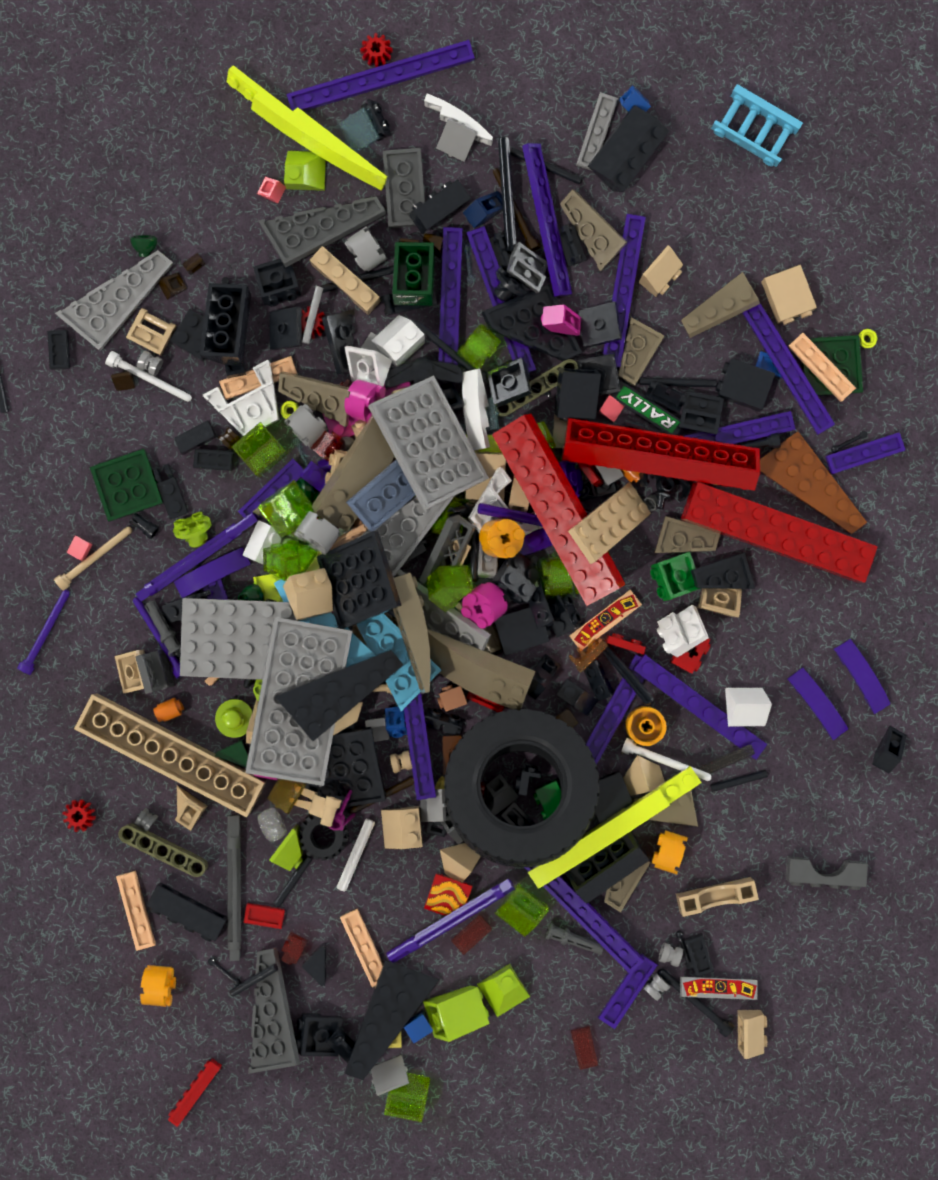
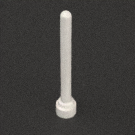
(114, 360)
(631, 747)

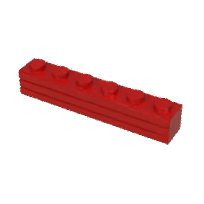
(194, 1092)

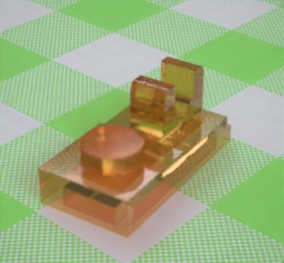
(595, 647)

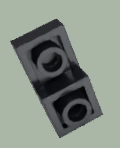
(590, 491)

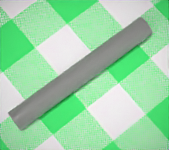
(312, 315)

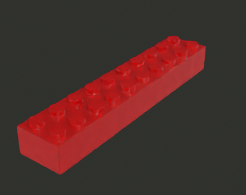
(661, 454)
(555, 505)
(778, 532)

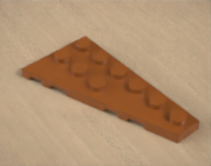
(806, 477)

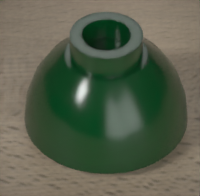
(143, 244)
(310, 492)
(251, 593)

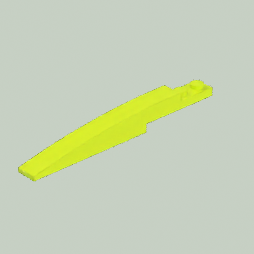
(305, 130)
(617, 826)

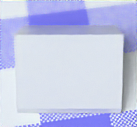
(367, 365)
(747, 707)

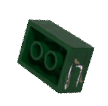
(413, 273)

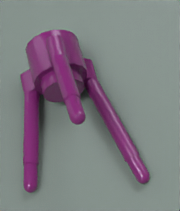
(339, 819)

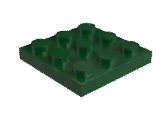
(845, 355)
(126, 485)

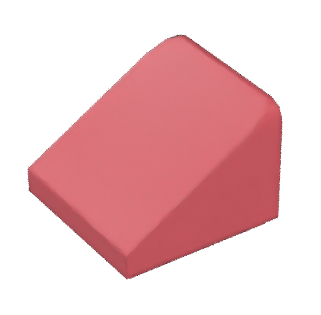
(271, 189)
(611, 409)
(79, 548)

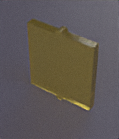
(286, 794)

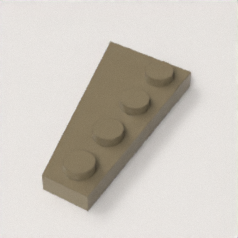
(598, 235)
(723, 305)
(317, 394)

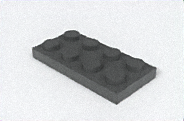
(403, 184)

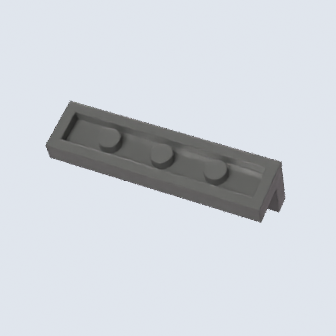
(444, 545)

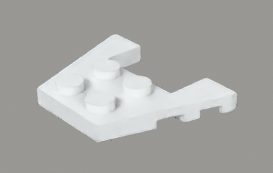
(252, 407)
(490, 496)

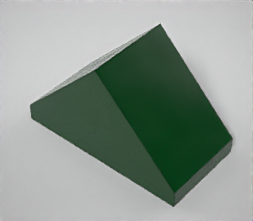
(235, 753)

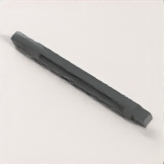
(234, 886)

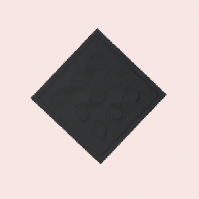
(360, 580)
(353, 767)

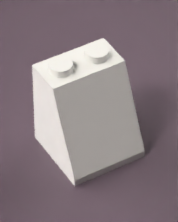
(399, 340)

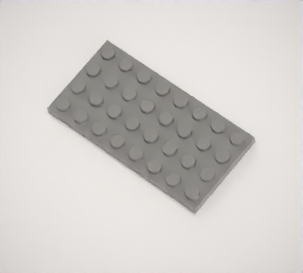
(294, 657)

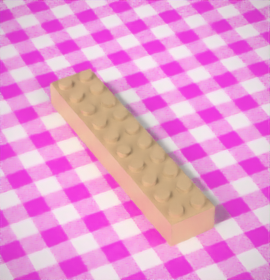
(170, 754)

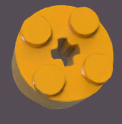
(503, 547)
(650, 735)
(670, 851)
(157, 985)

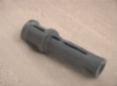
(168, 636)
(565, 937)

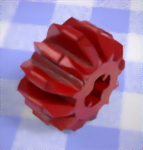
(379, 43)
(318, 322)
(85, 811)

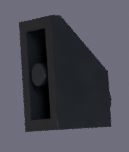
(890, 750)

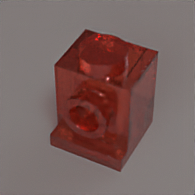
(327, 444)
(293, 948)

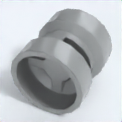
(149, 363)
(668, 954)
(657, 987)

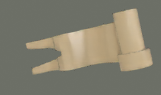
(320, 807)

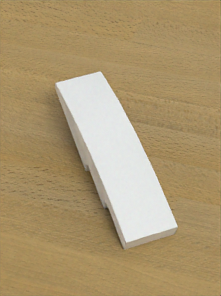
(449, 111)
(474, 408)

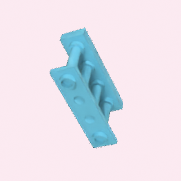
(773, 116)

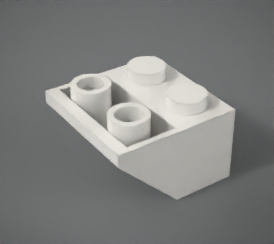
(261, 538)

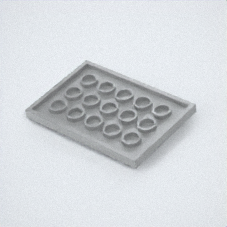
(428, 442)
(227, 636)

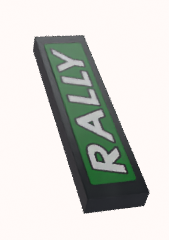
(647, 410)

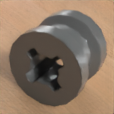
(146, 819)

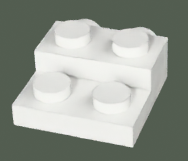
(682, 631)

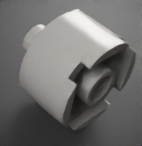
(366, 248)
(305, 425)
(317, 532)

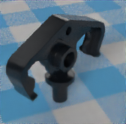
(665, 486)

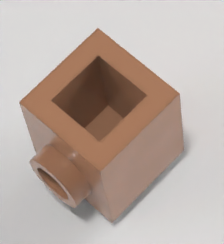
(451, 698)

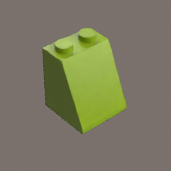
(456, 1013)

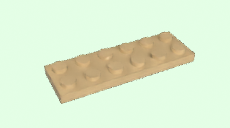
(609, 522)

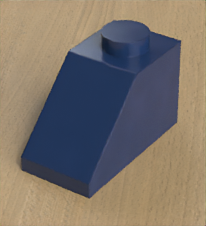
(484, 209)

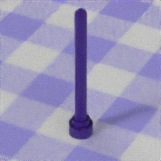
(174, 661)
(27, 664)

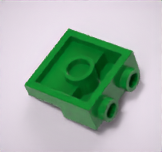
(674, 576)

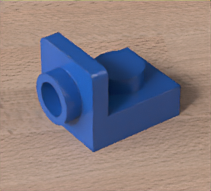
(395, 722)

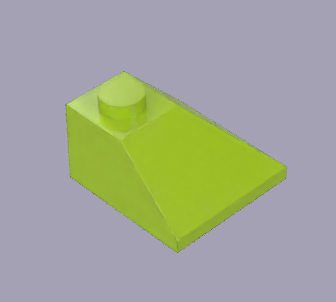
(304, 171)
(290, 851)
(503, 990)

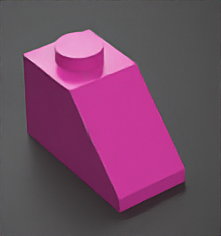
(561, 320)

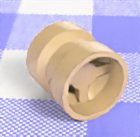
(405, 761)

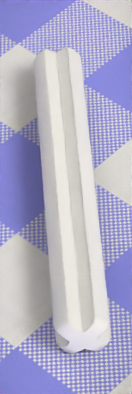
(355, 854)

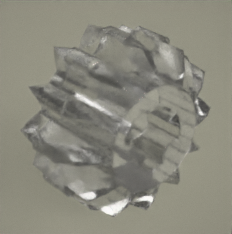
(272, 824)

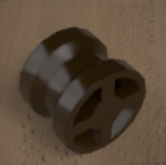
(229, 438)

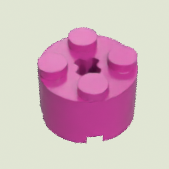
(361, 396)
(484, 604)

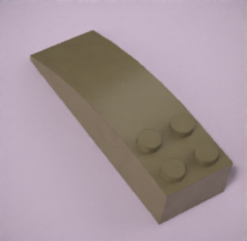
(360, 465)
(414, 629)
(480, 671)

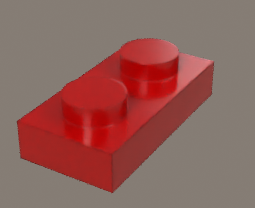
(634, 645)

